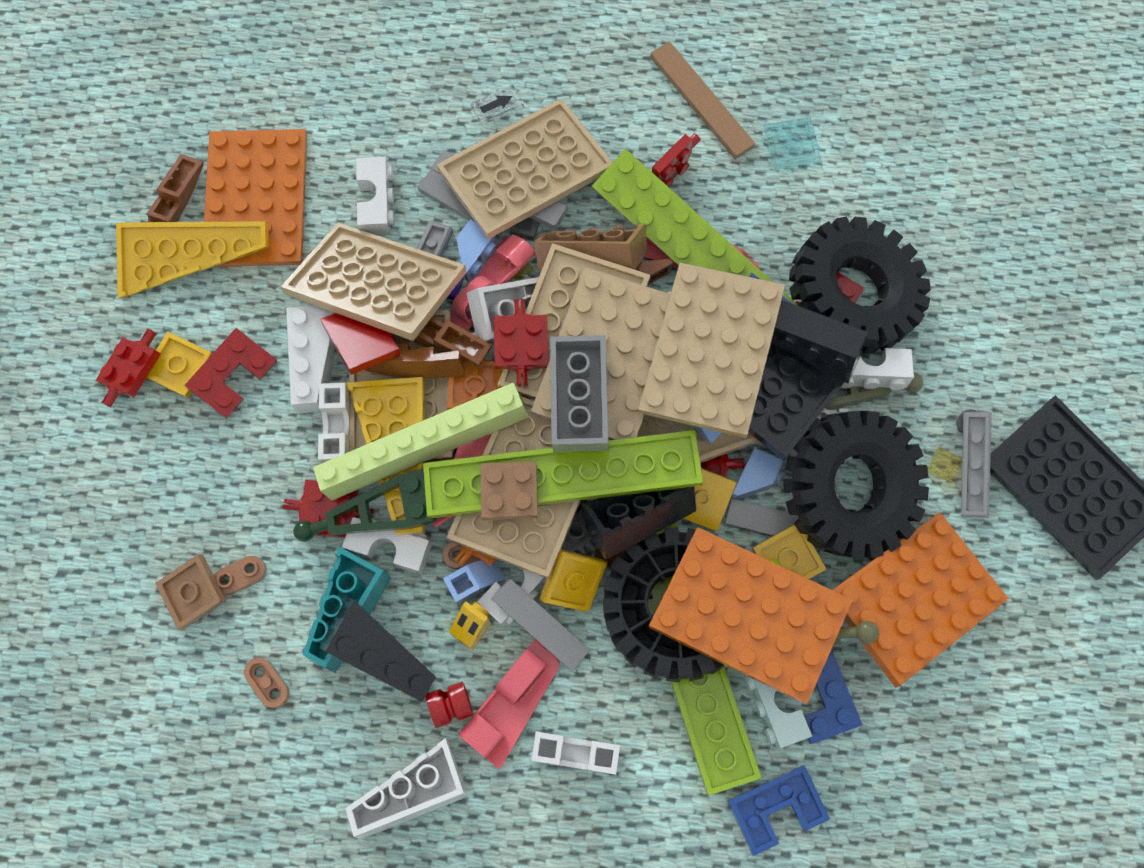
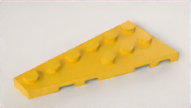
(167, 251)
(383, 410)

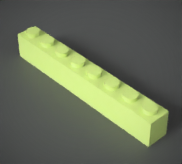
(420, 442)

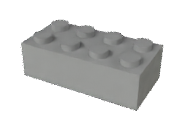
(579, 393)

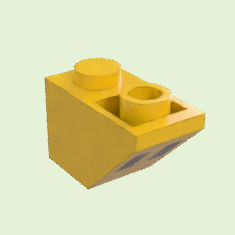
(470, 624)

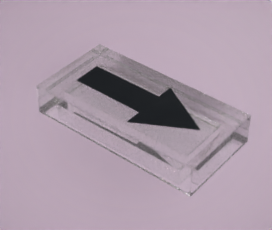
(497, 105)

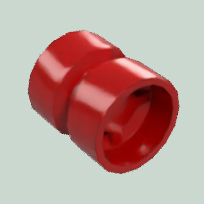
(449, 704)

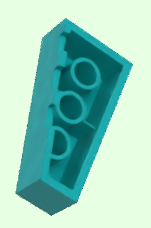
(348, 579)

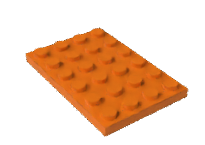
(260, 179)
(920, 598)
(751, 615)

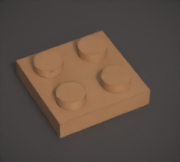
(509, 490)
(190, 592)

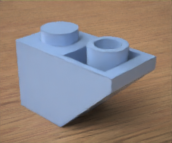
(474, 249)
(472, 580)

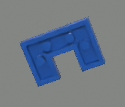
(839, 709)
(755, 805)

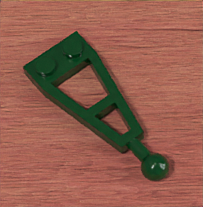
(414, 504)

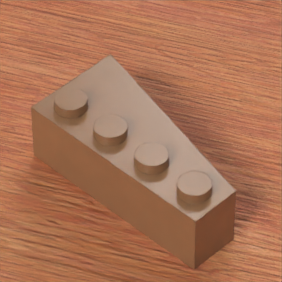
(615, 245)

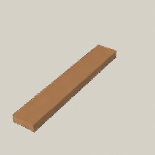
(702, 100)

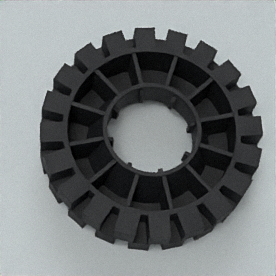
(866, 249)
(894, 490)
(629, 615)

